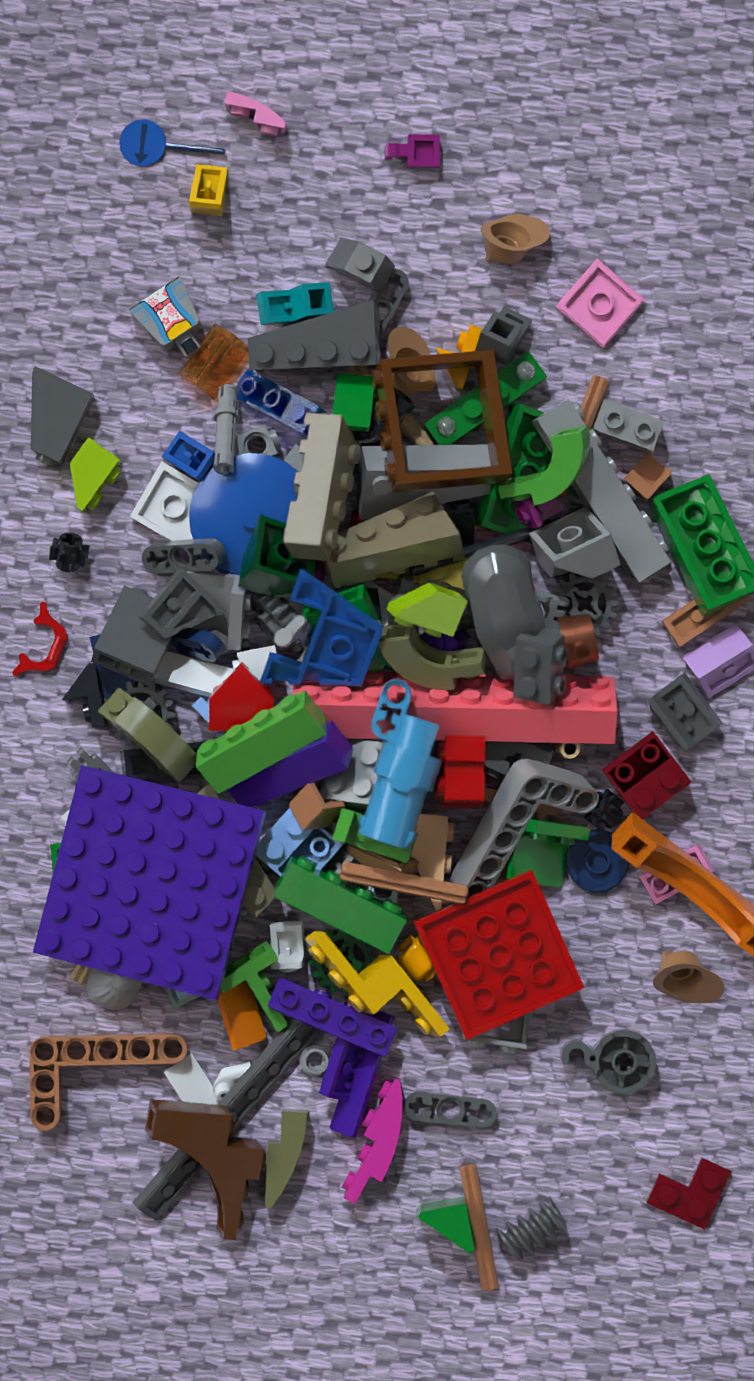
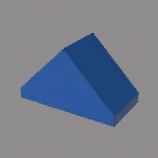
(189, 456)

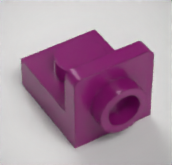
(532, 515)

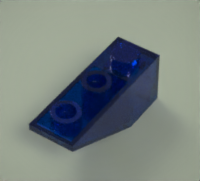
(276, 402)

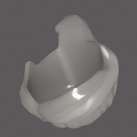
(111, 990)

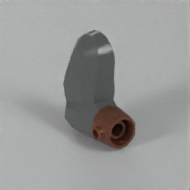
(506, 605)

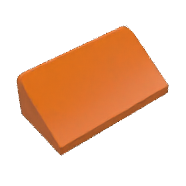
(241, 1016)

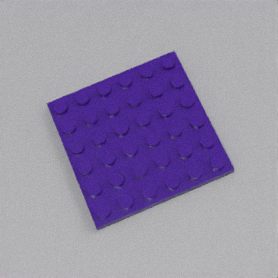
(149, 882)

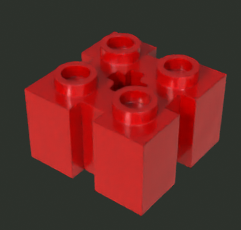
(461, 772)

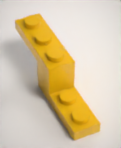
(376, 984)

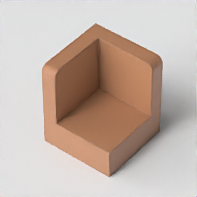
(646, 477)
(312, 810)

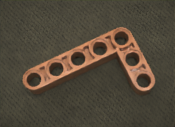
(93, 1056)

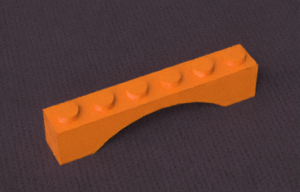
(659, 856)

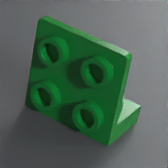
(544, 850)

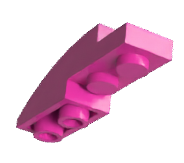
(384, 1130)

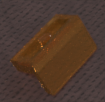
(217, 362)

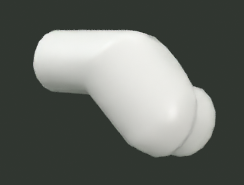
(227, 1078)

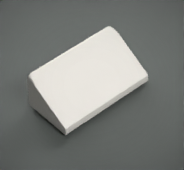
(191, 1082)

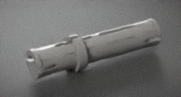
(226, 418)

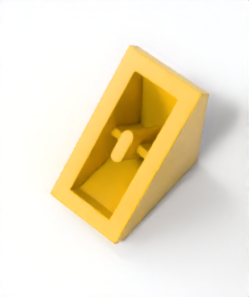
(208, 190)

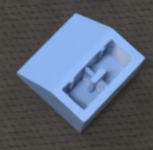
(289, 840)

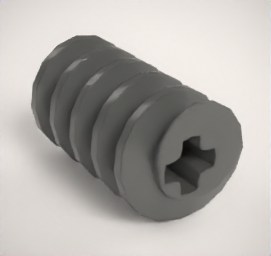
(533, 1230)

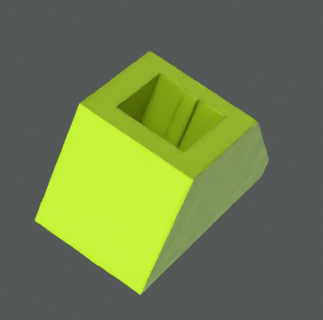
(90, 472)
(431, 607)

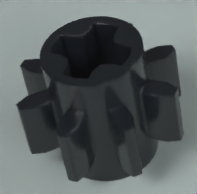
(69, 552)
(607, 811)

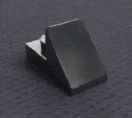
(88, 686)

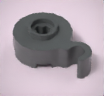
(603, 1055)

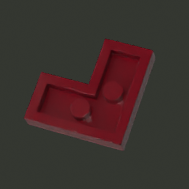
(691, 1202)

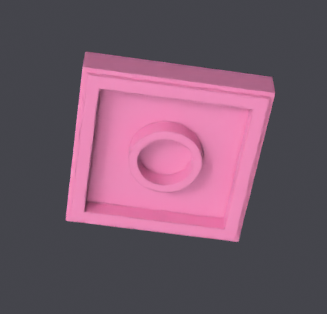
(600, 303)

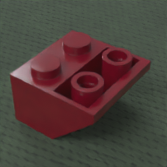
(646, 775)

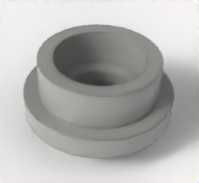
(305, 1060)

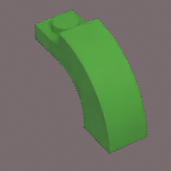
(568, 459)

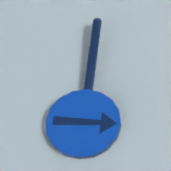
(145, 143)

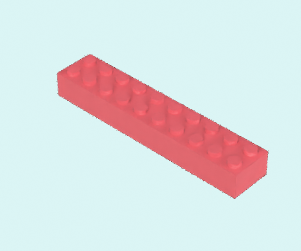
(476, 708)

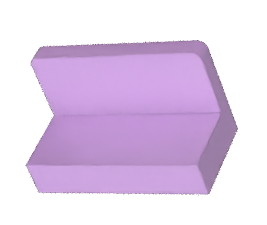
(721, 660)

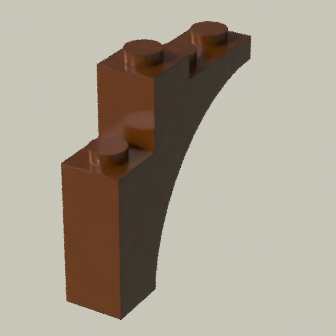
(204, 1134)

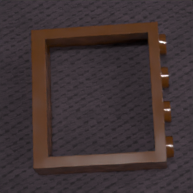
(390, 439)

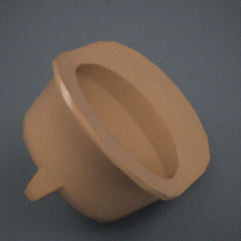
(512, 236)
(408, 343)
(686, 979)

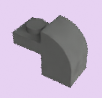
(504, 334)

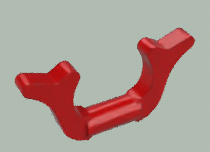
(56, 649)

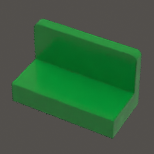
(354, 400)

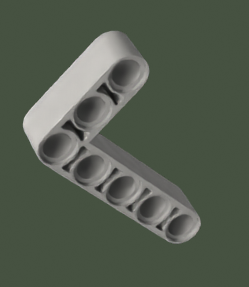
(509, 813)

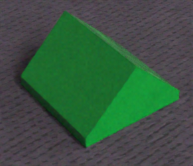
(449, 1219)

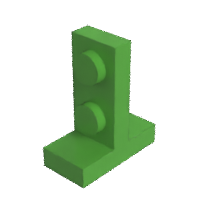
(347, 832)
(246, 969)

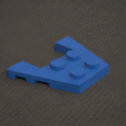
(339, 645)

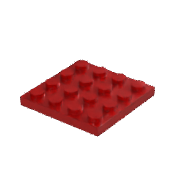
(499, 954)

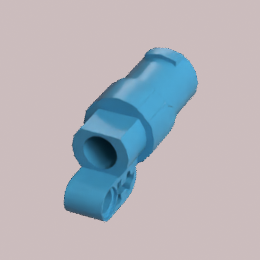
(403, 773)

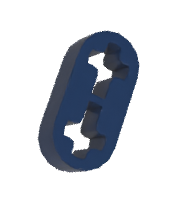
(198, 644)

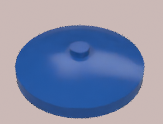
(231, 503)

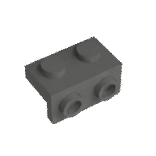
(539, 668)
(684, 712)

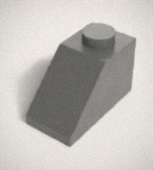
(361, 264)

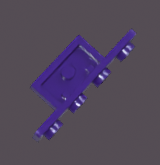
(332, 1017)
(350, 1080)

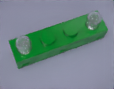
(467, 412)

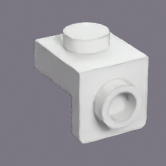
(288, 945)

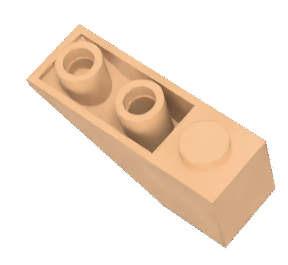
(431, 849)

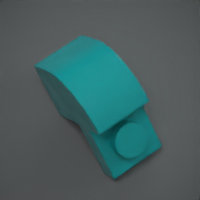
(295, 304)

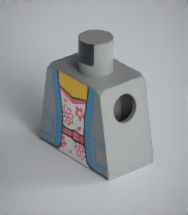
(169, 318)

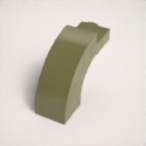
(425, 664)
(150, 734)

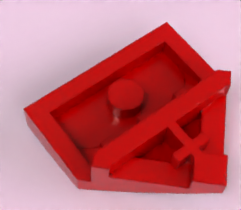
(238, 700)

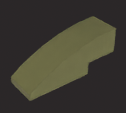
(284, 1154)

